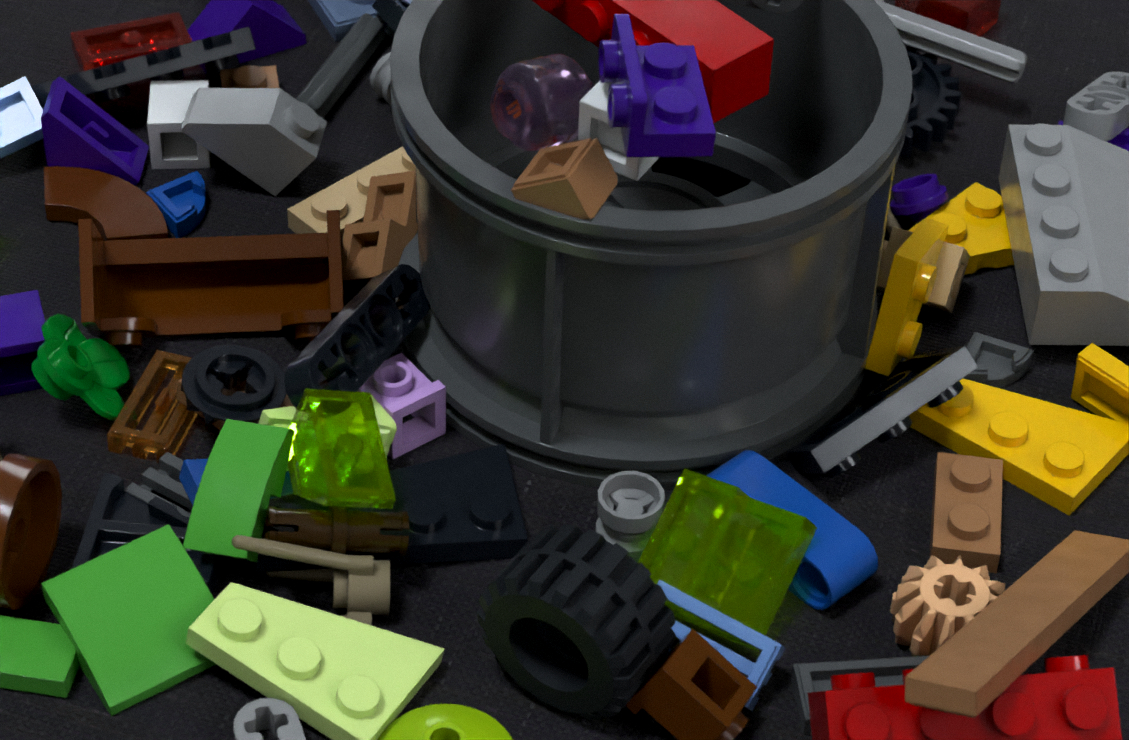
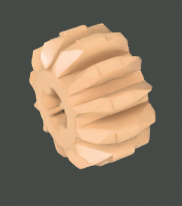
(938, 602)

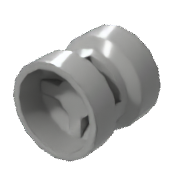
(629, 509)

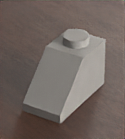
(256, 132)

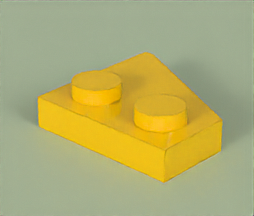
(978, 225)
(907, 287)

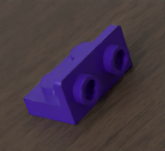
(655, 96)

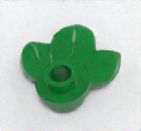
(80, 367)

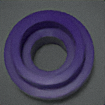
(918, 197)

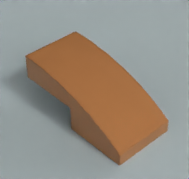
(385, 231)

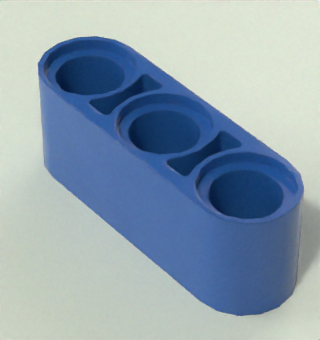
(839, 552)

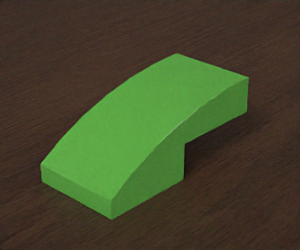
(236, 487)

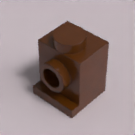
(695, 692)

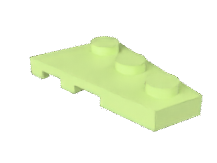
(329, 668)

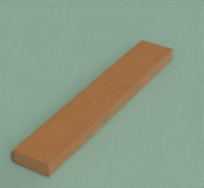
(1018, 625)

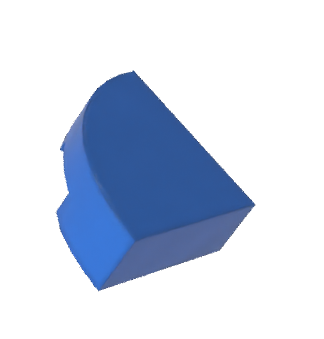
(181, 203)

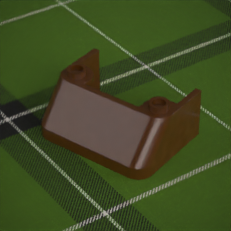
(209, 284)

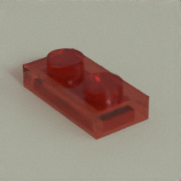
(127, 40)

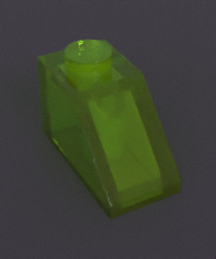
(339, 451)

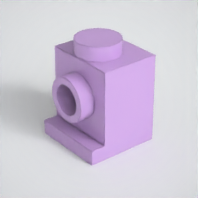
(406, 391)

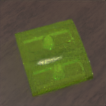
(726, 552)

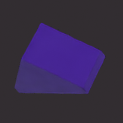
(268, 21)
(87, 136)

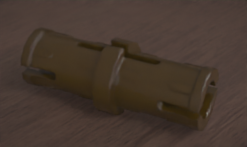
(339, 529)

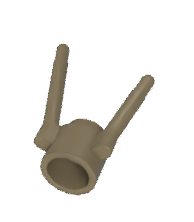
(357, 580)

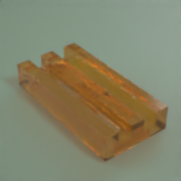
(148, 440)

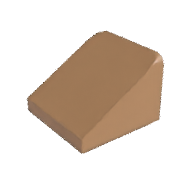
(568, 179)

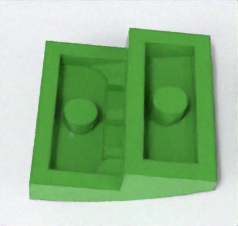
(133, 617)

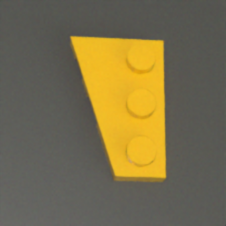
(1043, 445)

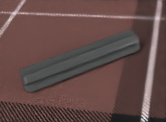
(343, 64)

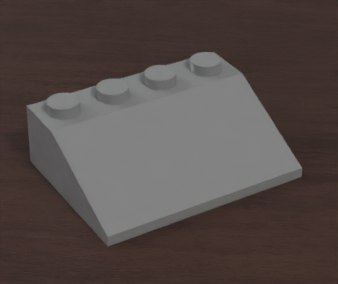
(1068, 233)

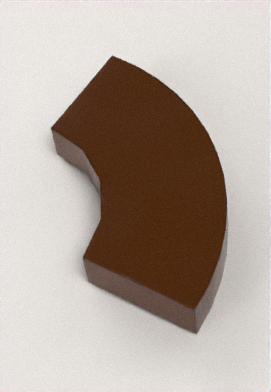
(112, 203)

